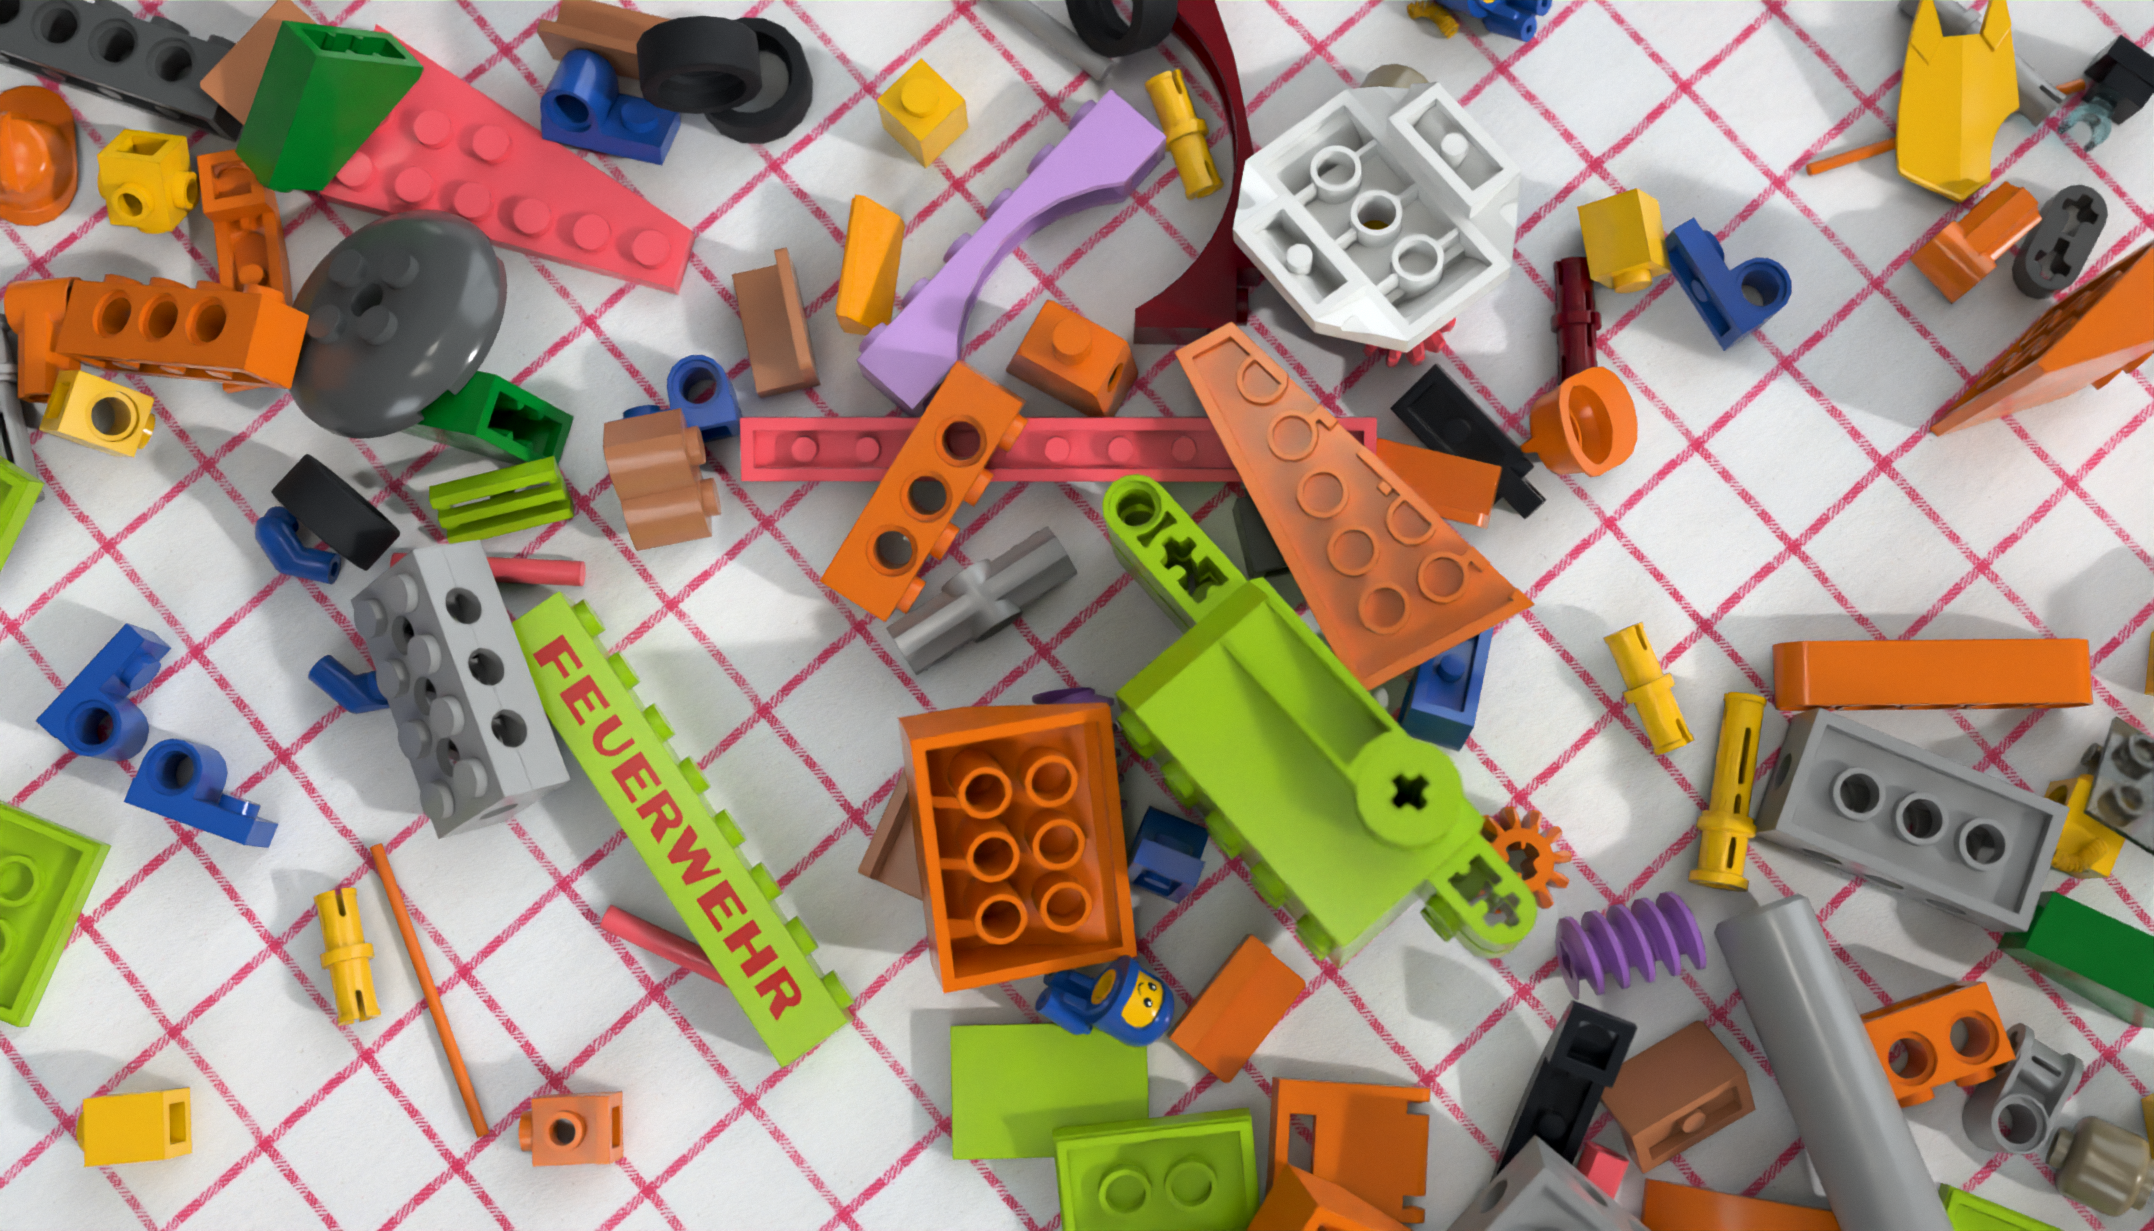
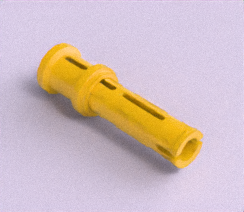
(1727, 823)

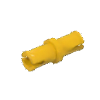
(1184, 134)
(1649, 689)
(347, 956)

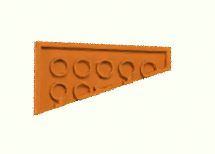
(1359, 542)

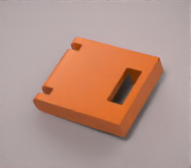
(1358, 1139)

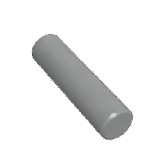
(1829, 1070)

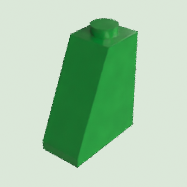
(321, 102)
(495, 421)
(2089, 956)

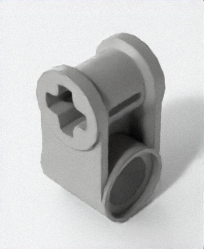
(2030, 1088)

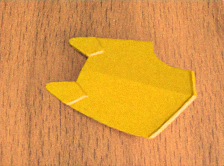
(1954, 101)

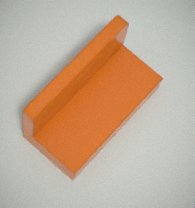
(1450, 484)
(1237, 1008)

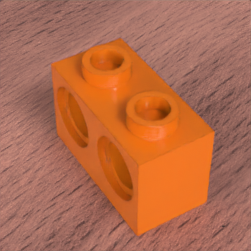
(1925, 1027)

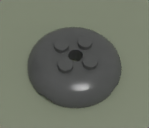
(396, 321)

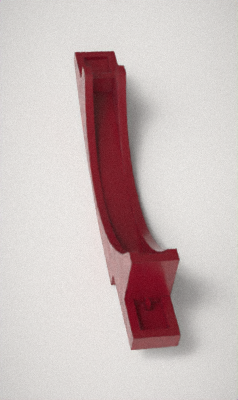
(1208, 290)

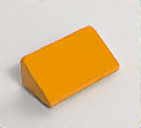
(869, 266)

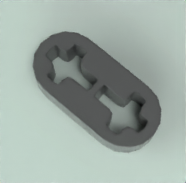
(2071, 248)

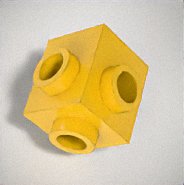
(147, 180)

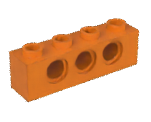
(184, 331)
(859, 567)

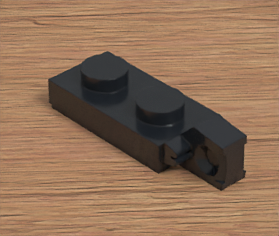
(1456, 425)

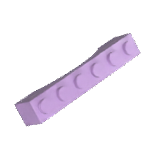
(1093, 166)

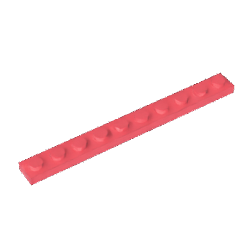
(1044, 452)

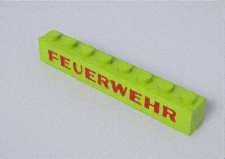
(678, 831)

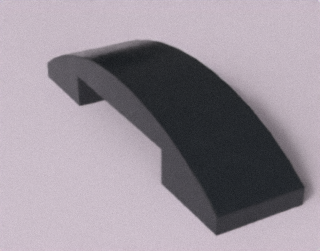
(1569, 1082)

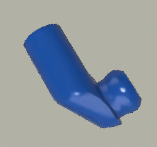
(287, 554)
(351, 691)

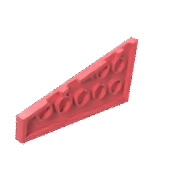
(528, 194)

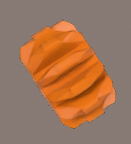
(1540, 858)

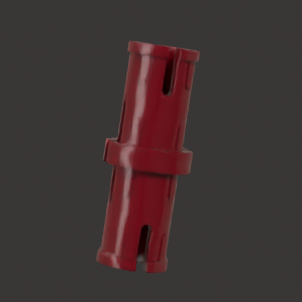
(1575, 317)

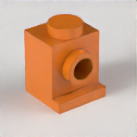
(596, 1123)

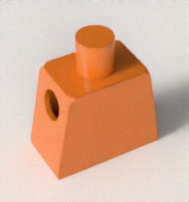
(1075, 361)

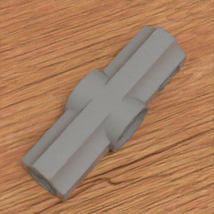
(982, 600)

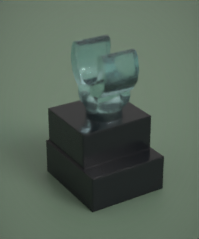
(2120, 89)

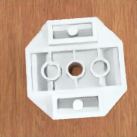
(1391, 160)

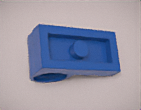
(589, 112)
(1717, 291)
(716, 417)
(102, 689)
(1446, 694)
(197, 802)
(1167, 855)

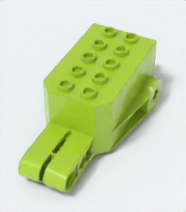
(1297, 756)

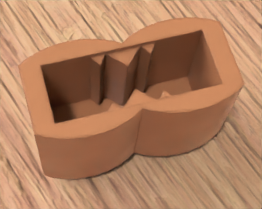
(659, 478)

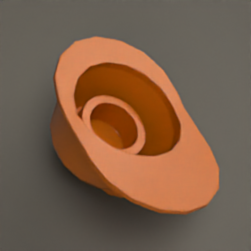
(36, 156)
(1583, 424)

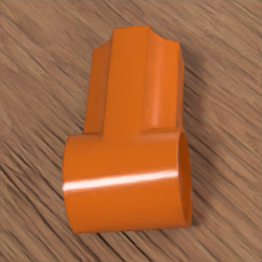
(1968, 248)
(36, 315)

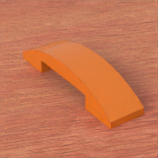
(245, 228)
(1697, 1208)

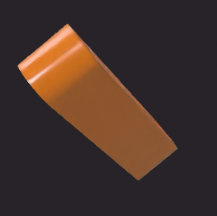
(1932, 674)

